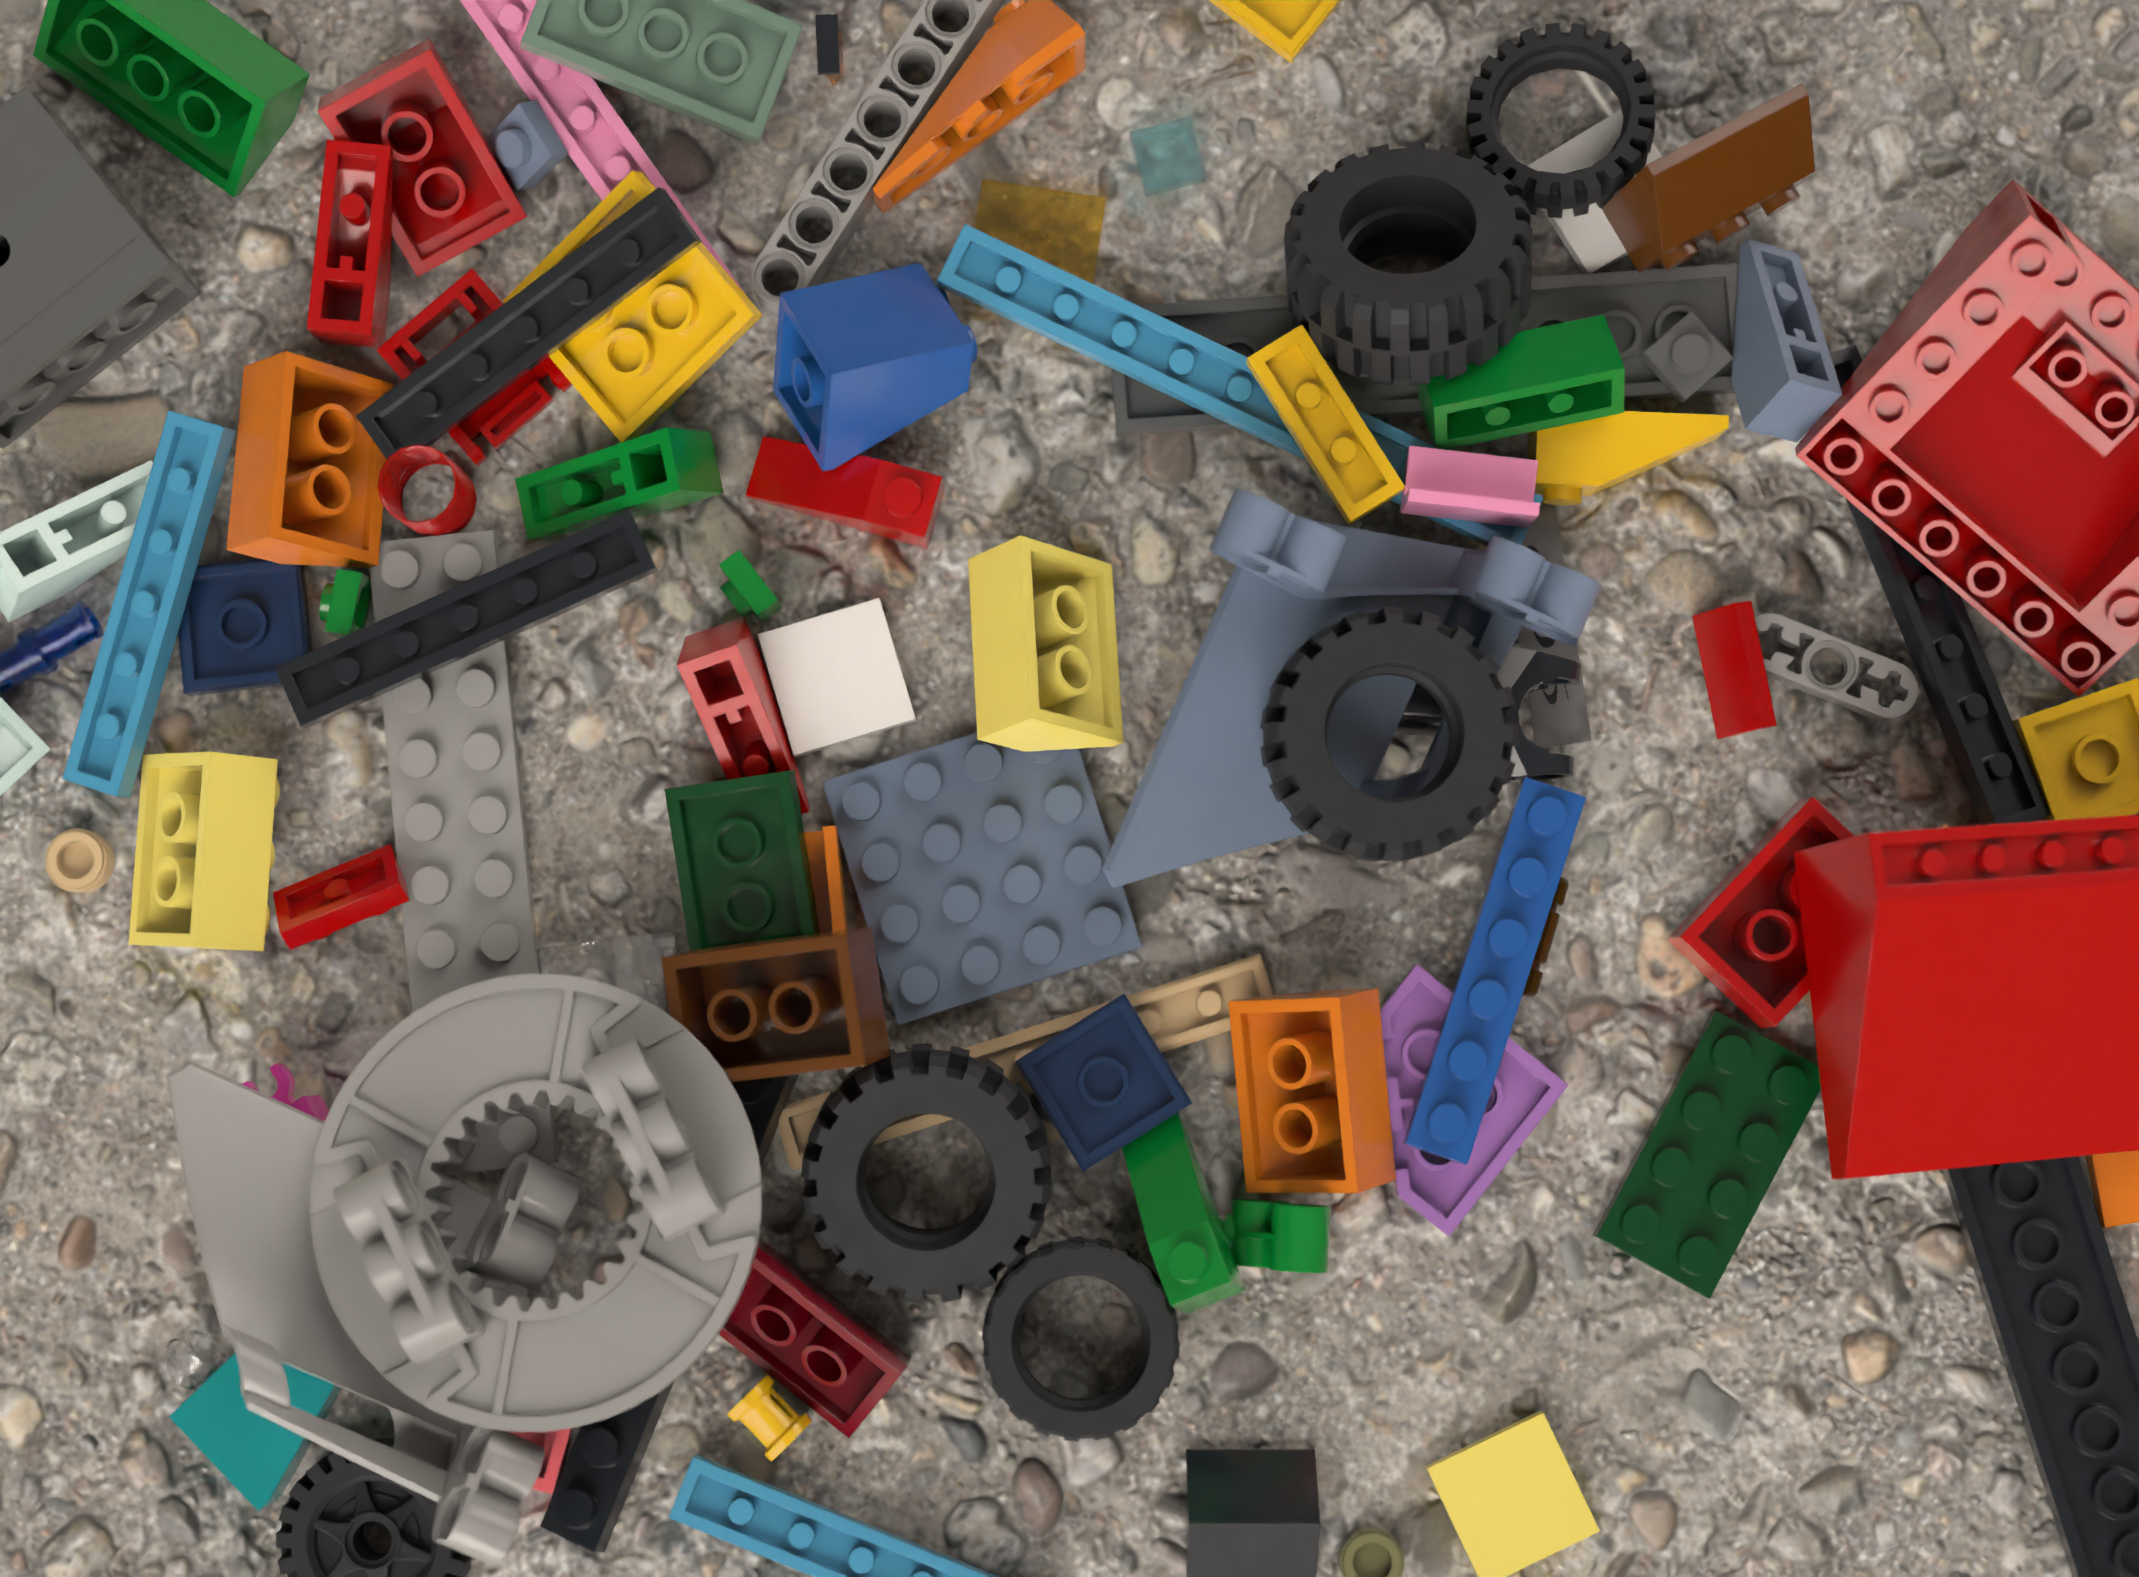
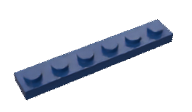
(1494, 970)

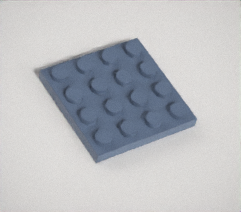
(978, 871)

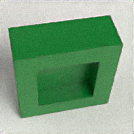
(747, 589)
(345, 603)

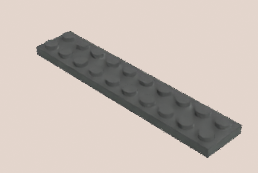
(1634, 305)

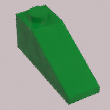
(637, 475)
(1181, 1218)

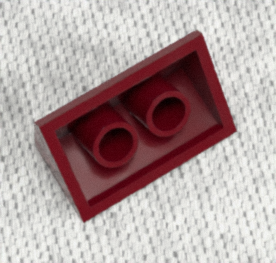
(812, 1342)

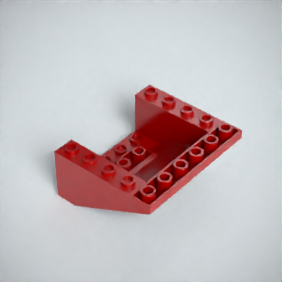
(2007, 436)
(1975, 993)

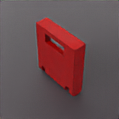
(508, 410)

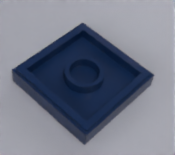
(242, 625)
(1103, 1082)

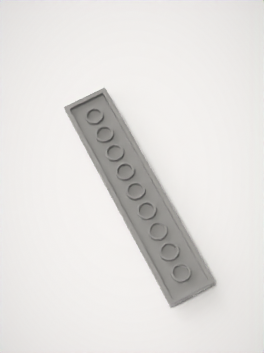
(460, 817)

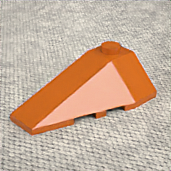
(1009, 72)

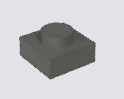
(1686, 357)

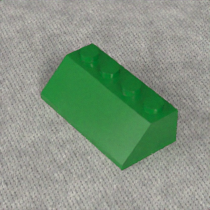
(178, 78)

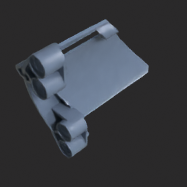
(1290, 580)

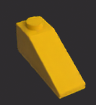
(1610, 449)

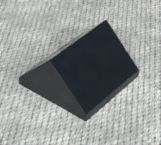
(1251, 1513)

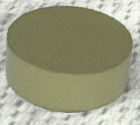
(1370, 1553)

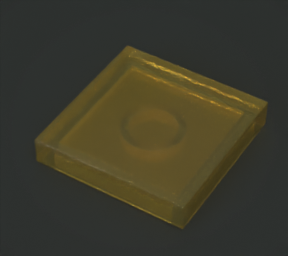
(1044, 223)

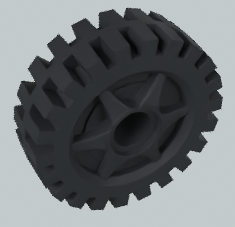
(327, 1521)

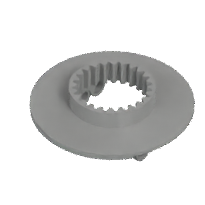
(382, 1209)

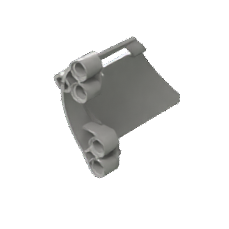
(250, 1206)

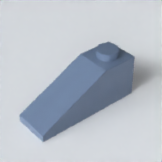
(1779, 348)

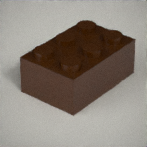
(782, 1003)

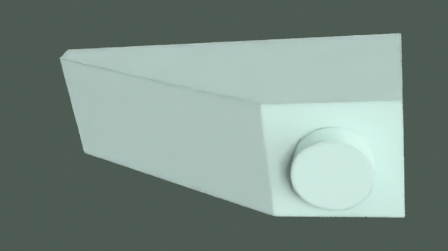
(69, 543)

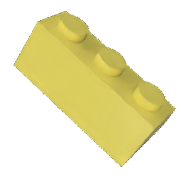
(1044, 648)
(204, 851)

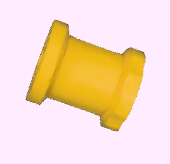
(769, 1417)

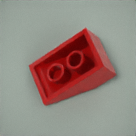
(444, 171)

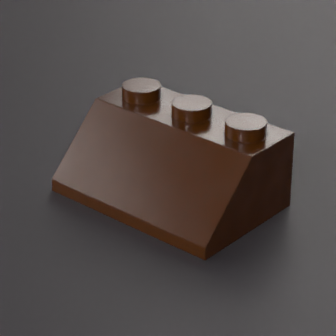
(1716, 183)

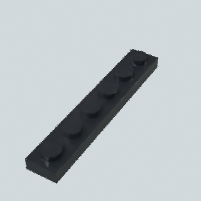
(531, 325)
(466, 619)

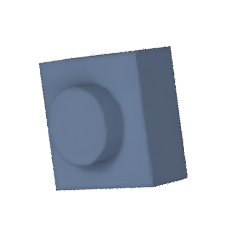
(526, 145)

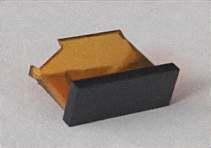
(829, 47)

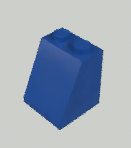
(867, 359)

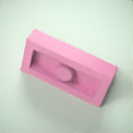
(1470, 487)

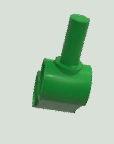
(1278, 1235)

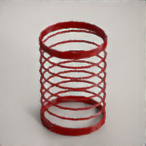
(416, 456)

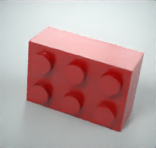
(1751, 923)

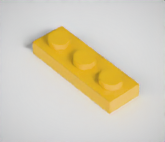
(1325, 424)

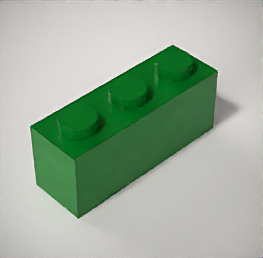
(1531, 385)

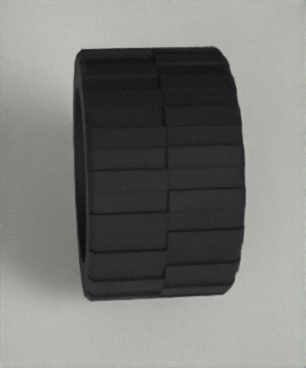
(1097, 1415)

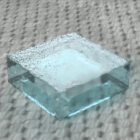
(1167, 156)

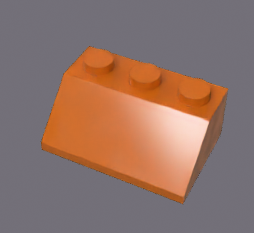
(306, 465)
(1312, 1092)

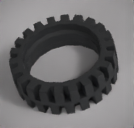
(1571, 52)

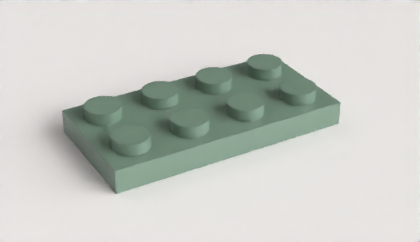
(690, 56)

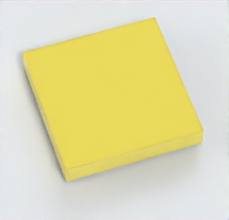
(1512, 1498)

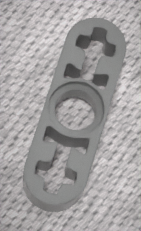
(1876, 670)

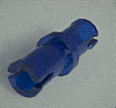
(42, 648)

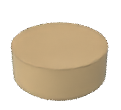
(79, 860)

